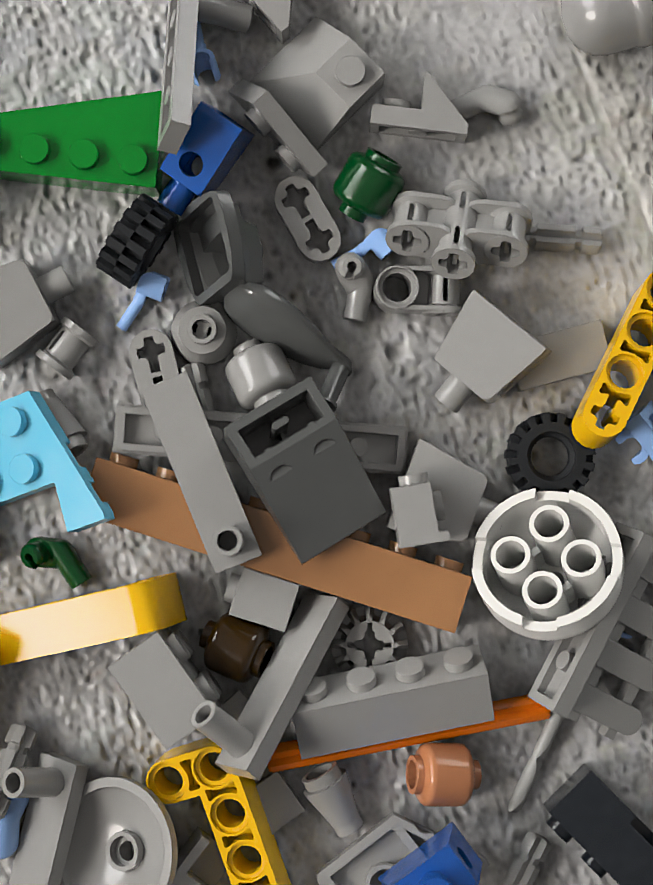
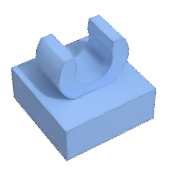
(641, 428)

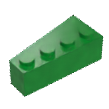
(86, 145)

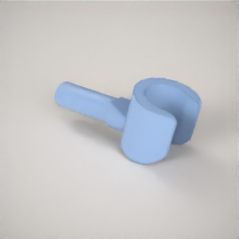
(204, 58)
(374, 241)
(149, 285)

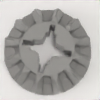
(353, 628)

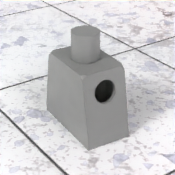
(27, 306)
(485, 353)
(460, 488)

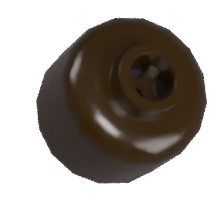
(236, 647)

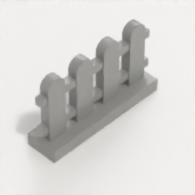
(576, 663)

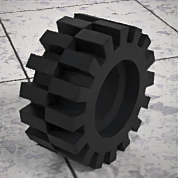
(136, 240)
(522, 442)

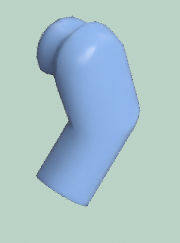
(11, 827)

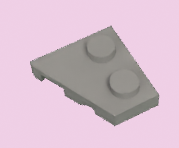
(270, 119)

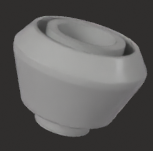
(199, 346)

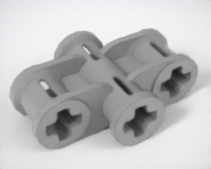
(480, 224)

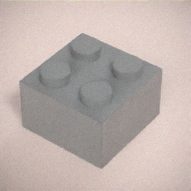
(165, 684)

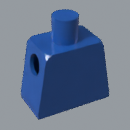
(219, 145)
(437, 862)

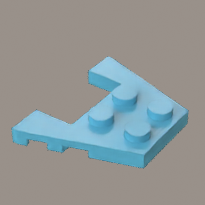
(38, 458)

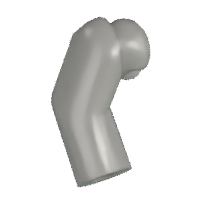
(493, 100)
(358, 284)

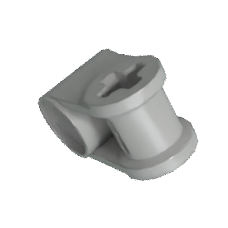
(424, 292)

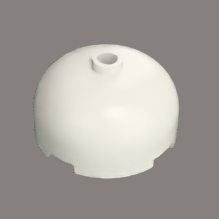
(540, 542)

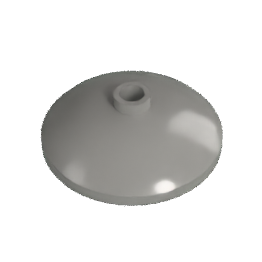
(110, 820)

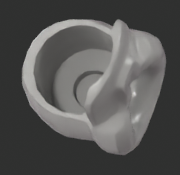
(608, 25)

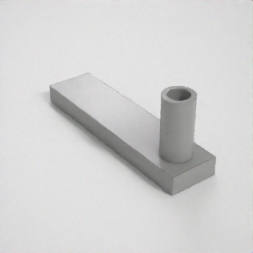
(180, 60)
(201, 472)
(257, 732)
(50, 817)

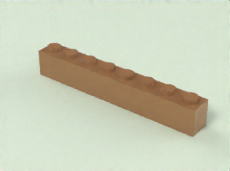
(350, 569)

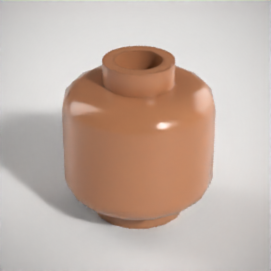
(443, 774)

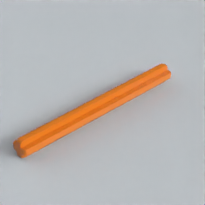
(506, 713)

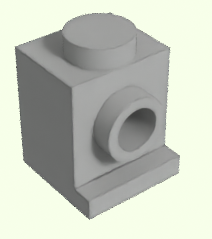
(417, 511)

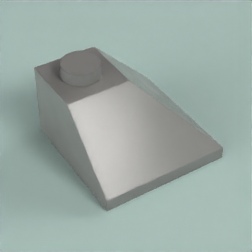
(321, 80)

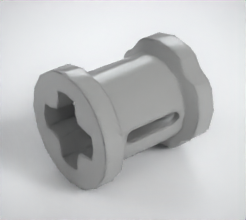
(67, 348)

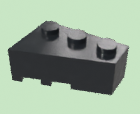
(604, 827)

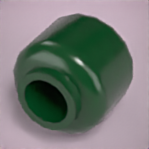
(368, 185)

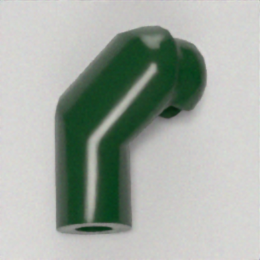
(55, 554)

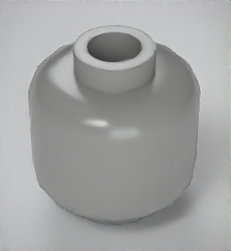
(258, 373)

